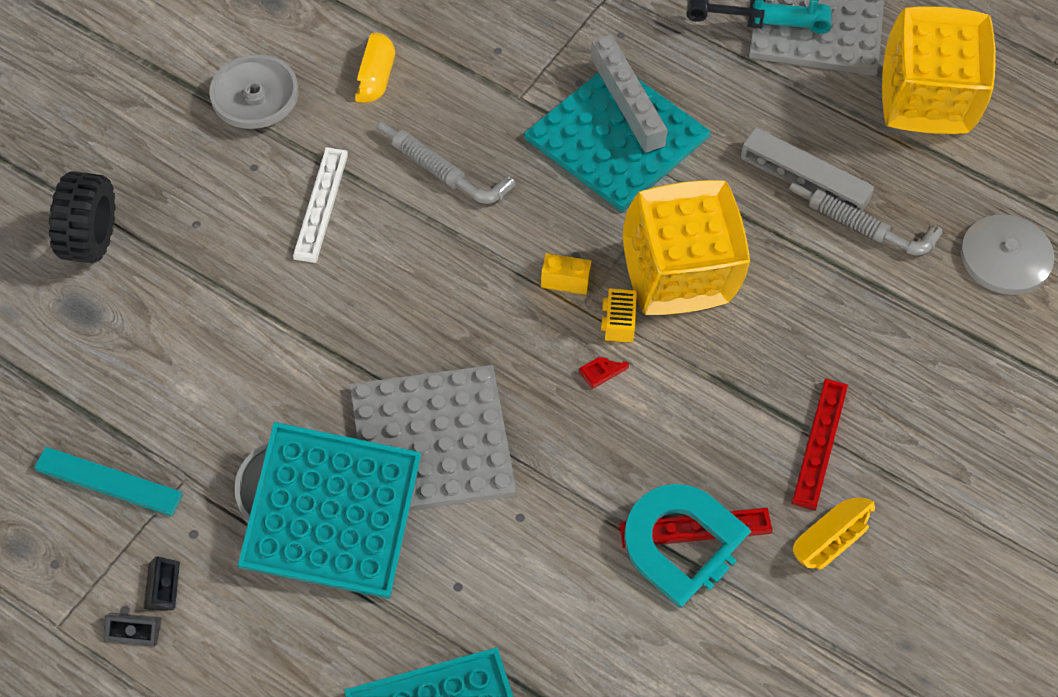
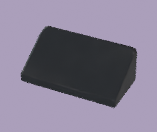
(161, 584)
(132, 628)

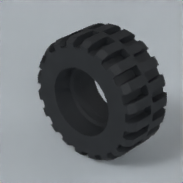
(82, 217)

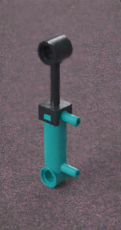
(814, 17)

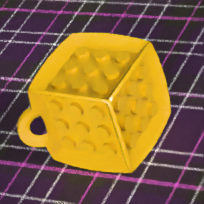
(938, 70)
(685, 247)

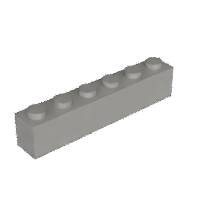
(628, 93)
(804, 169)

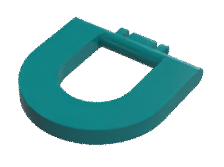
(705, 511)

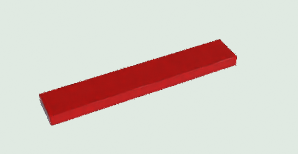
(820, 444)
(686, 529)

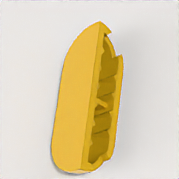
(375, 68)
(833, 533)

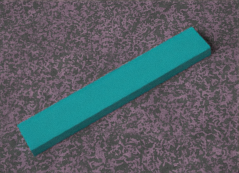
(108, 481)

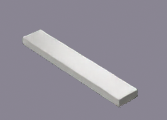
(320, 205)

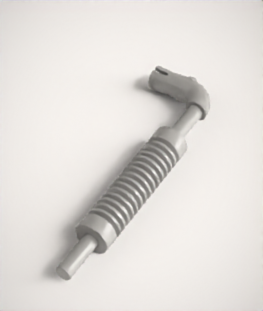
(442, 168)
(864, 223)

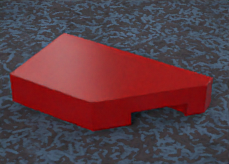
(601, 370)

